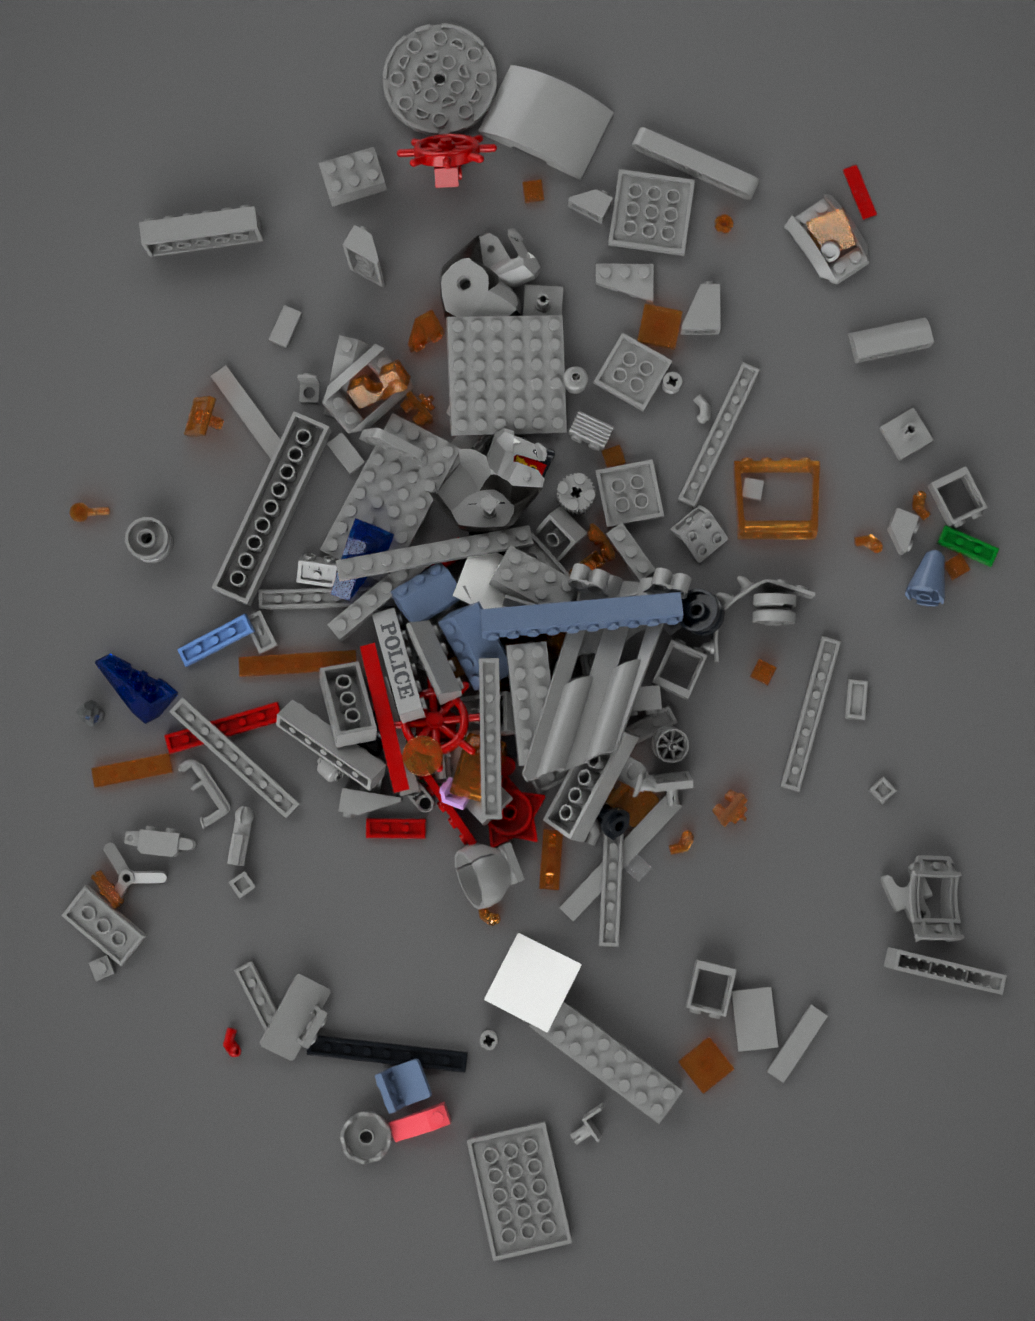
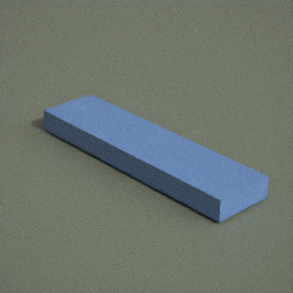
(216, 640)

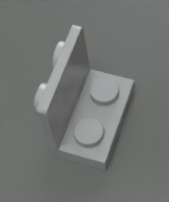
(700, 533)

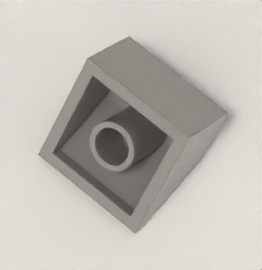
(560, 533)

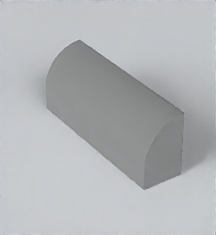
(891, 339)

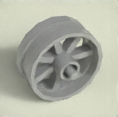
(670, 744)

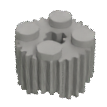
(579, 483)

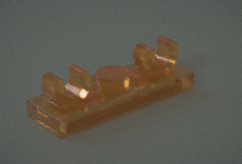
(550, 859)

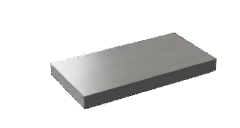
(104, 925)

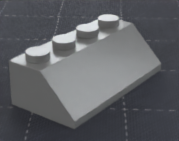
(362, 255)
(434, 661)

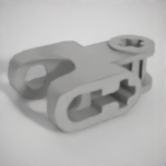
(899, 896)

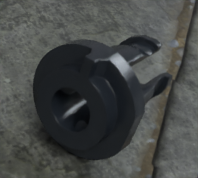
(613, 821)

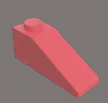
(420, 1122)

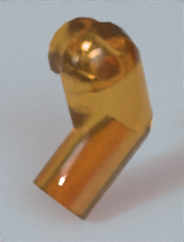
(870, 541)
(488, 917)

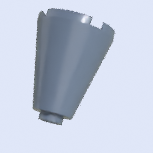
(929, 580)

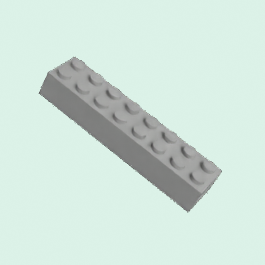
(612, 1062)

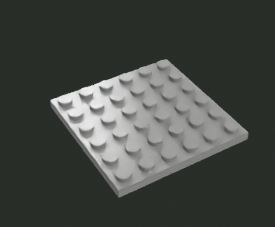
(506, 374)

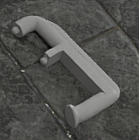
(211, 787)

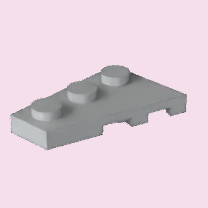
(627, 278)

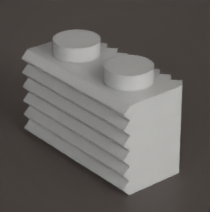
(590, 431)

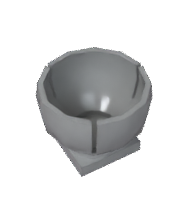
(489, 874)

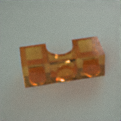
(366, 392)

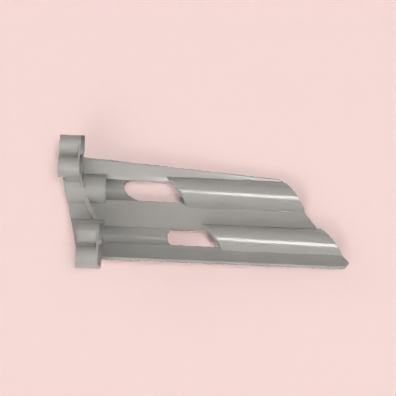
(592, 711)

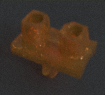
(412, 402)
(734, 811)

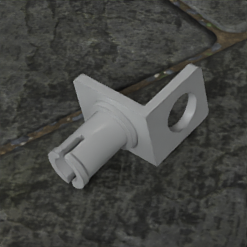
(588, 1127)

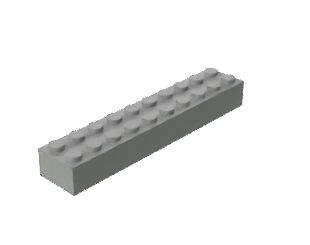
(272, 508)

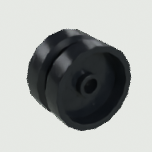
(710, 617)

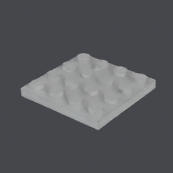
(651, 212)

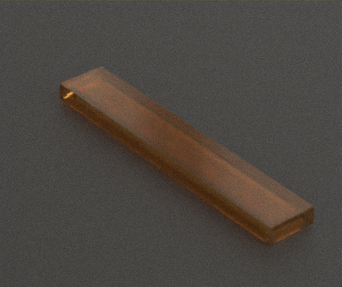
(293, 663)

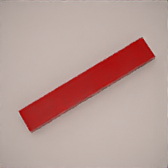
(228, 725)

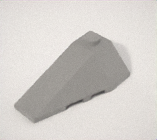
(346, 353)

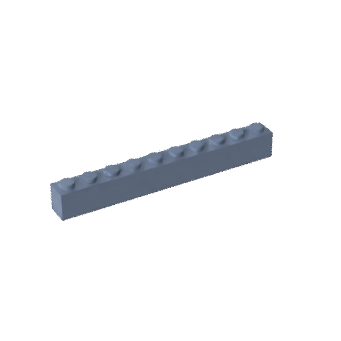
(581, 615)

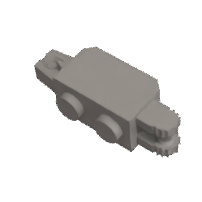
(159, 842)

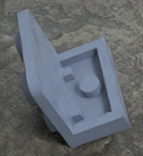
(403, 1085)

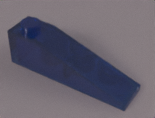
(362, 540)
(141, 693)

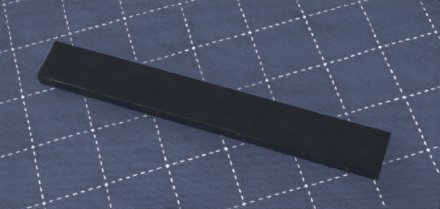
(388, 1053)

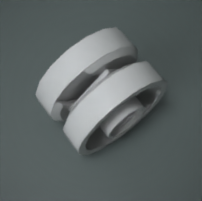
(138, 535)
(775, 609)

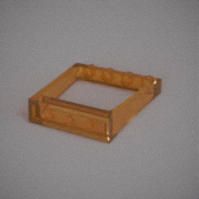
(776, 529)

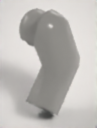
(594, 833)

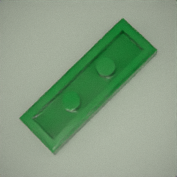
(968, 546)

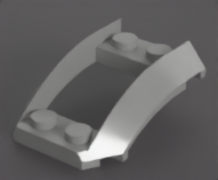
(844, 266)
(341, 408)
(948, 925)

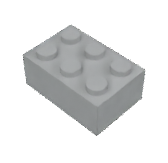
(353, 176)

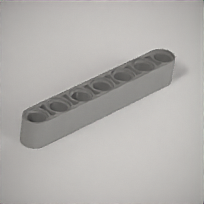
(695, 163)

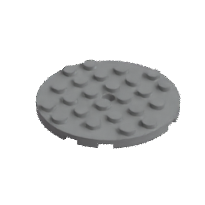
(445, 106)

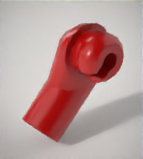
(230, 1044)

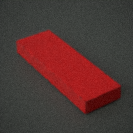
(395, 828)

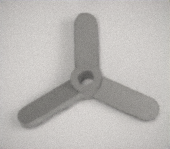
(136, 877)

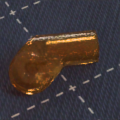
(918, 505)
(684, 843)

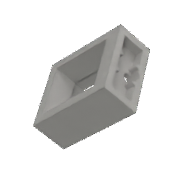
(972, 490)
(671, 687)
(716, 968)

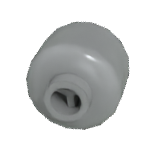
(575, 386)
(328, 771)

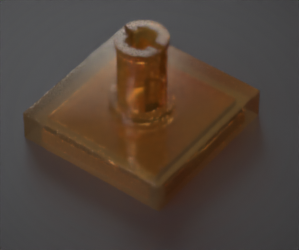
(201, 417)
(706, 1065)

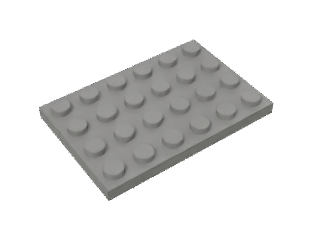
(519, 1191)

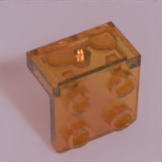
(636, 806)

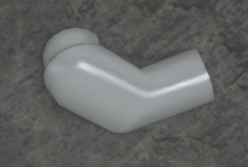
(705, 409)

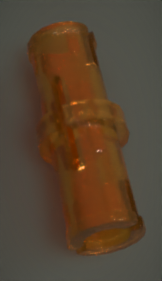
(107, 889)

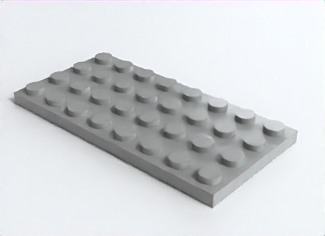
(394, 488)

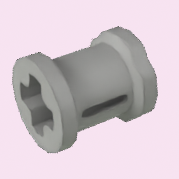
(492, 1035)

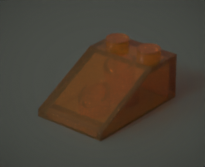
(468, 771)

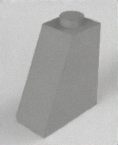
(704, 312)

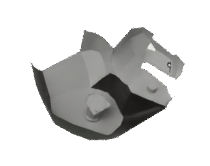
(483, 276)
(491, 481)

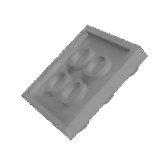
(632, 372)
(629, 493)

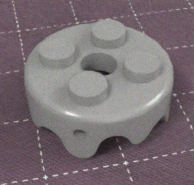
(362, 1151)

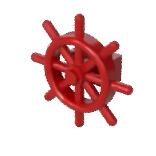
(447, 155)
(442, 723)

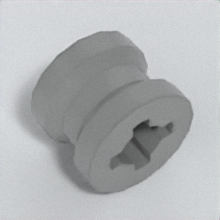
(670, 386)

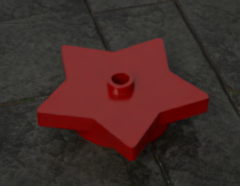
(522, 824)

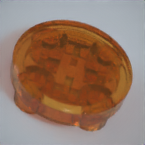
(422, 755)

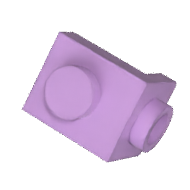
(451, 799)

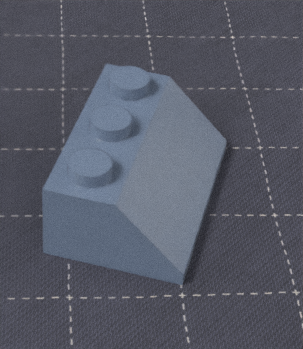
(426, 594)

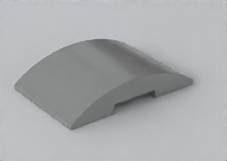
(547, 119)

